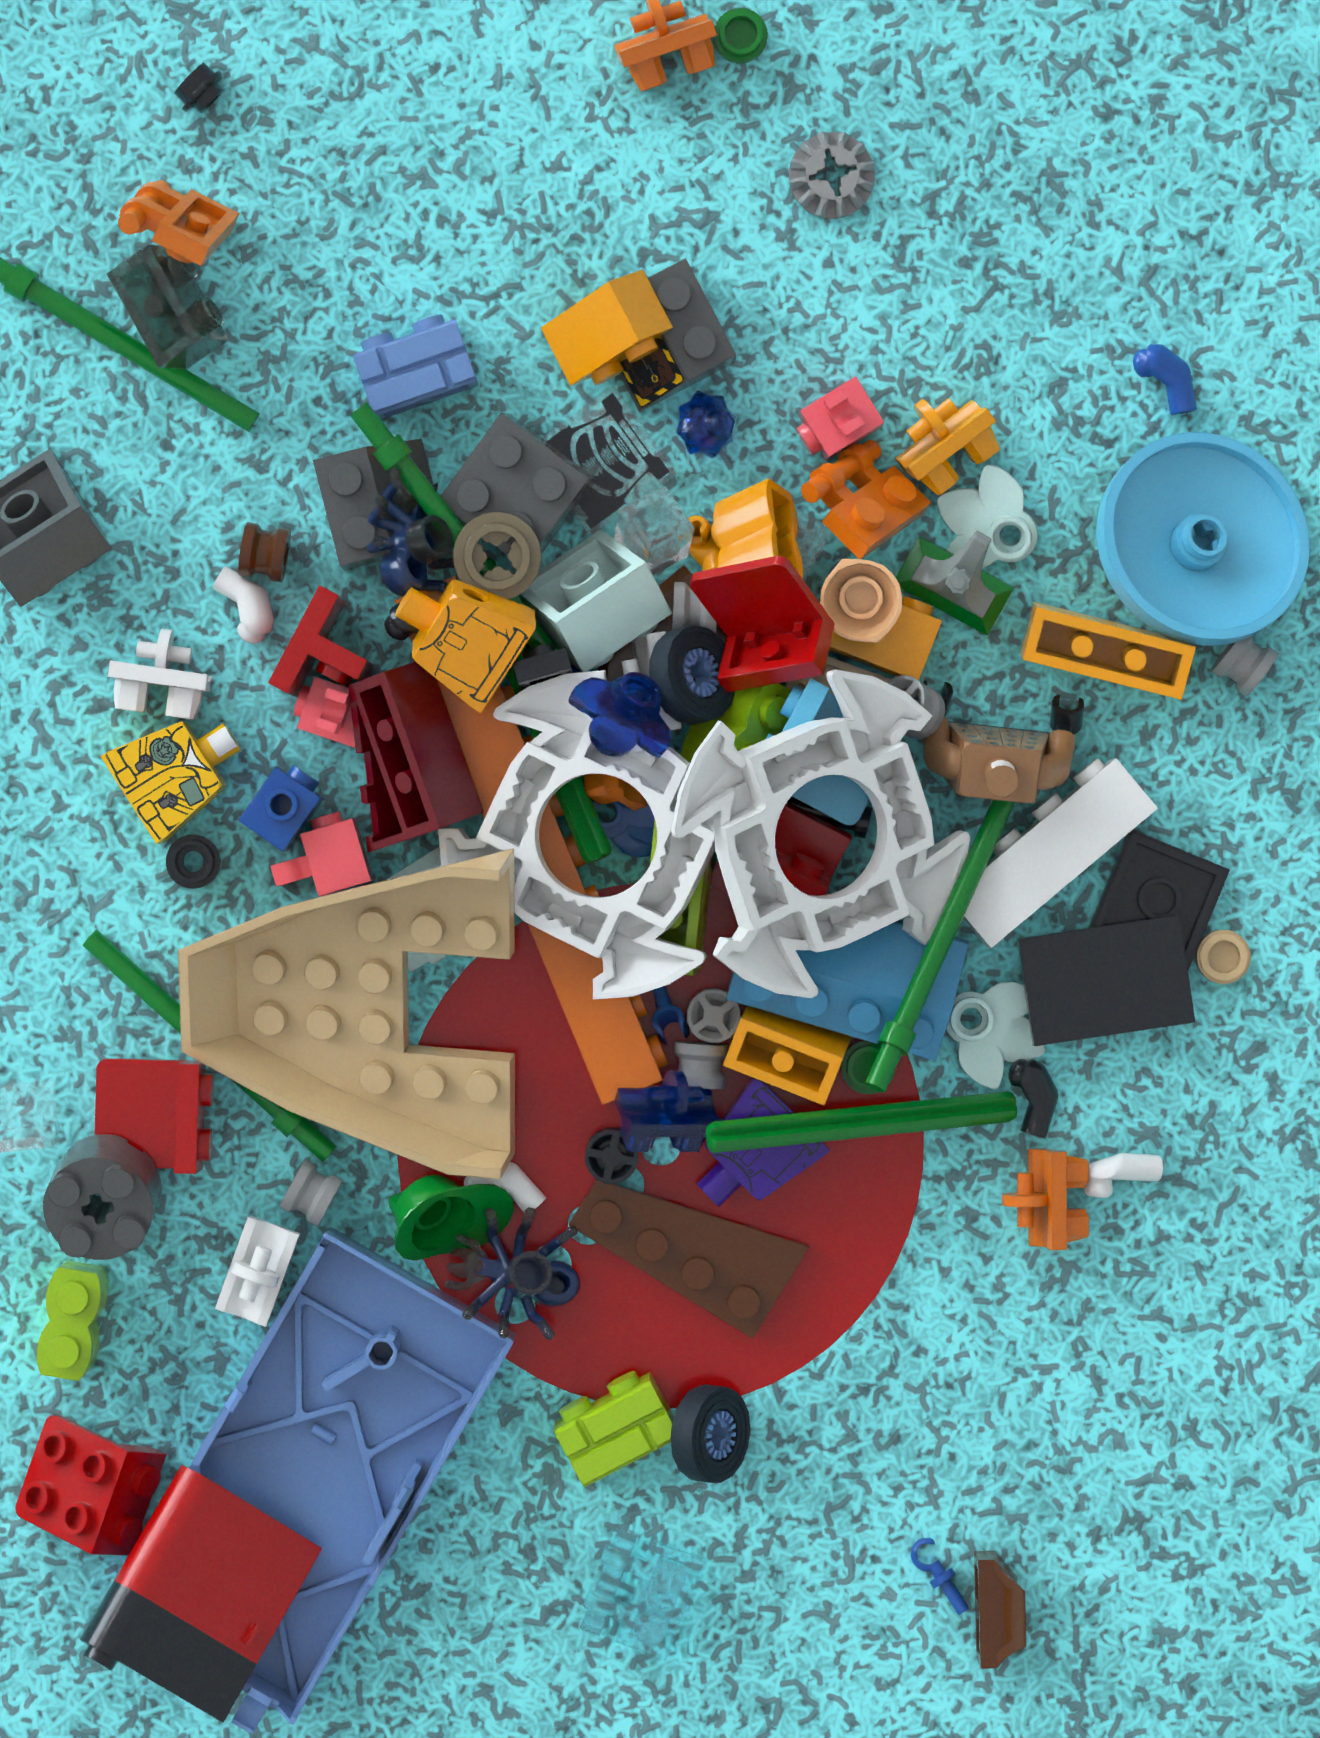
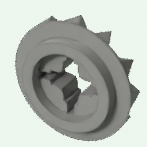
(817, 195)

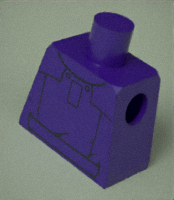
(763, 1168)

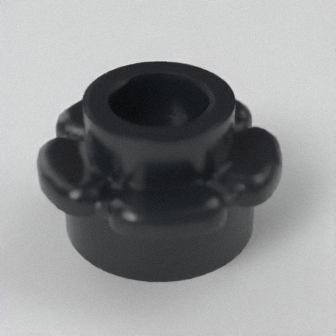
(200, 88)

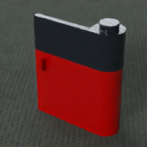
(200, 1594)

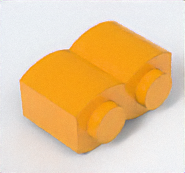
(757, 526)

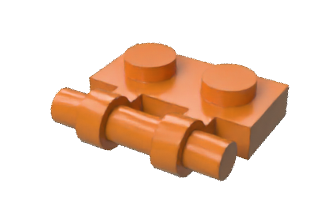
(184, 225)
(872, 513)

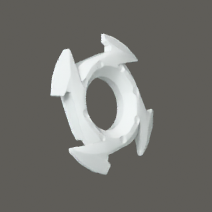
(746, 796)
(616, 927)

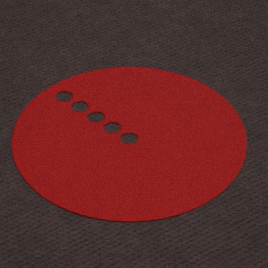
(846, 1206)

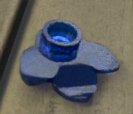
(623, 714)

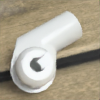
(252, 604)
(1122, 1167)

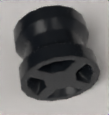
(609, 1163)

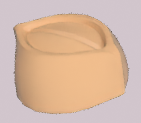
(861, 600)

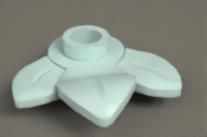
(988, 510)
(998, 1037)

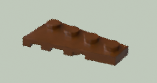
(706, 1258)

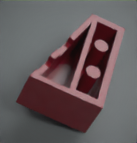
(410, 756)

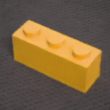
(1107, 650)

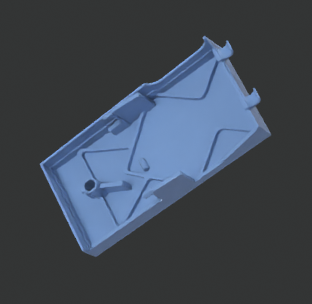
(344, 1438)

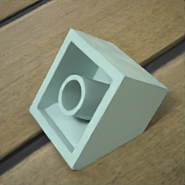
(596, 600)

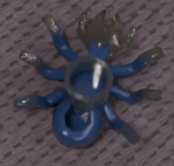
(414, 543)
(524, 1276)

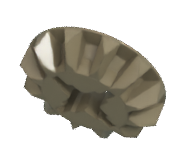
(496, 528)

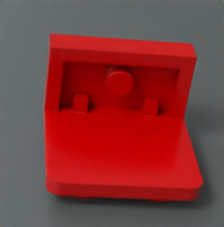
(769, 620)
(157, 1109)
(89, 1487)

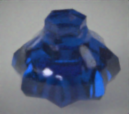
(705, 424)

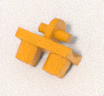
(941, 435)

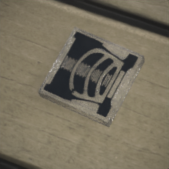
(616, 451)

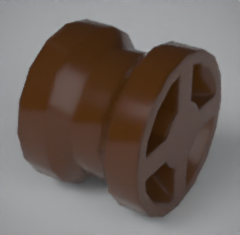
(264, 552)

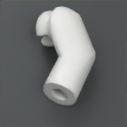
(517, 1185)

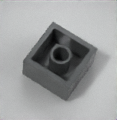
(520, 476)

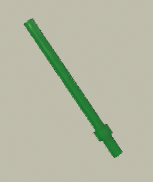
(24, 284)
(393, 453)
(169, 1010)
(898, 1034)

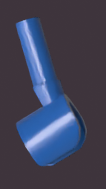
(666, 1014)

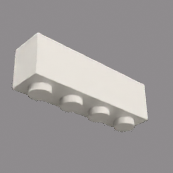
(1056, 847)

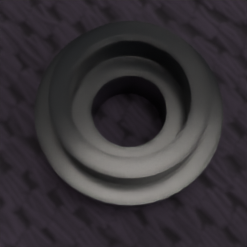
(175, 861)

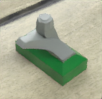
(955, 581)

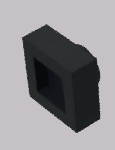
(541, 665)

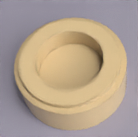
(1223, 956)

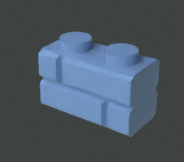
(414, 367)

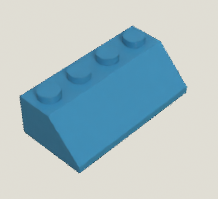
(864, 987)

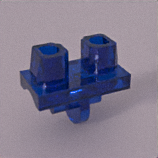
(665, 1111)

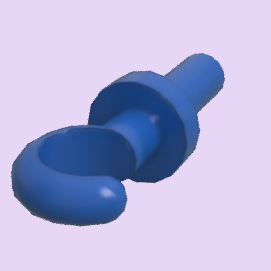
(941, 1577)

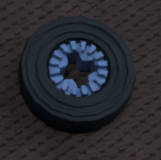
(680, 696)
(712, 1455)

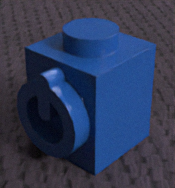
(282, 806)

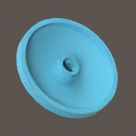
(1203, 538)

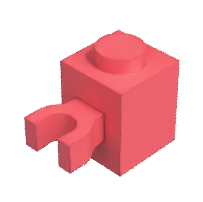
(838, 420)
(325, 711)
(332, 857)

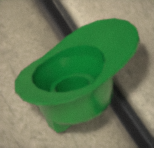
(438, 1209)

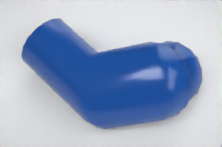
(1171, 371)

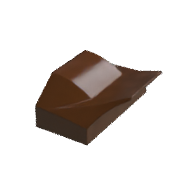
(998, 1610)

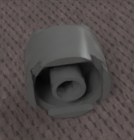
(107, 1223)

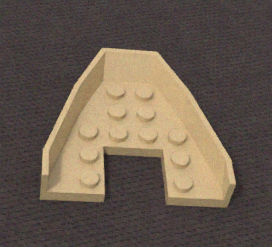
(319, 1014)

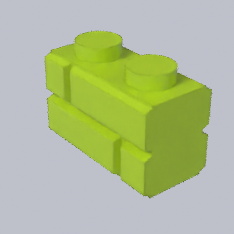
(614, 1428)

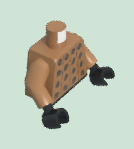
(1003, 760)

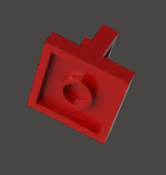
(311, 643)
(805, 850)

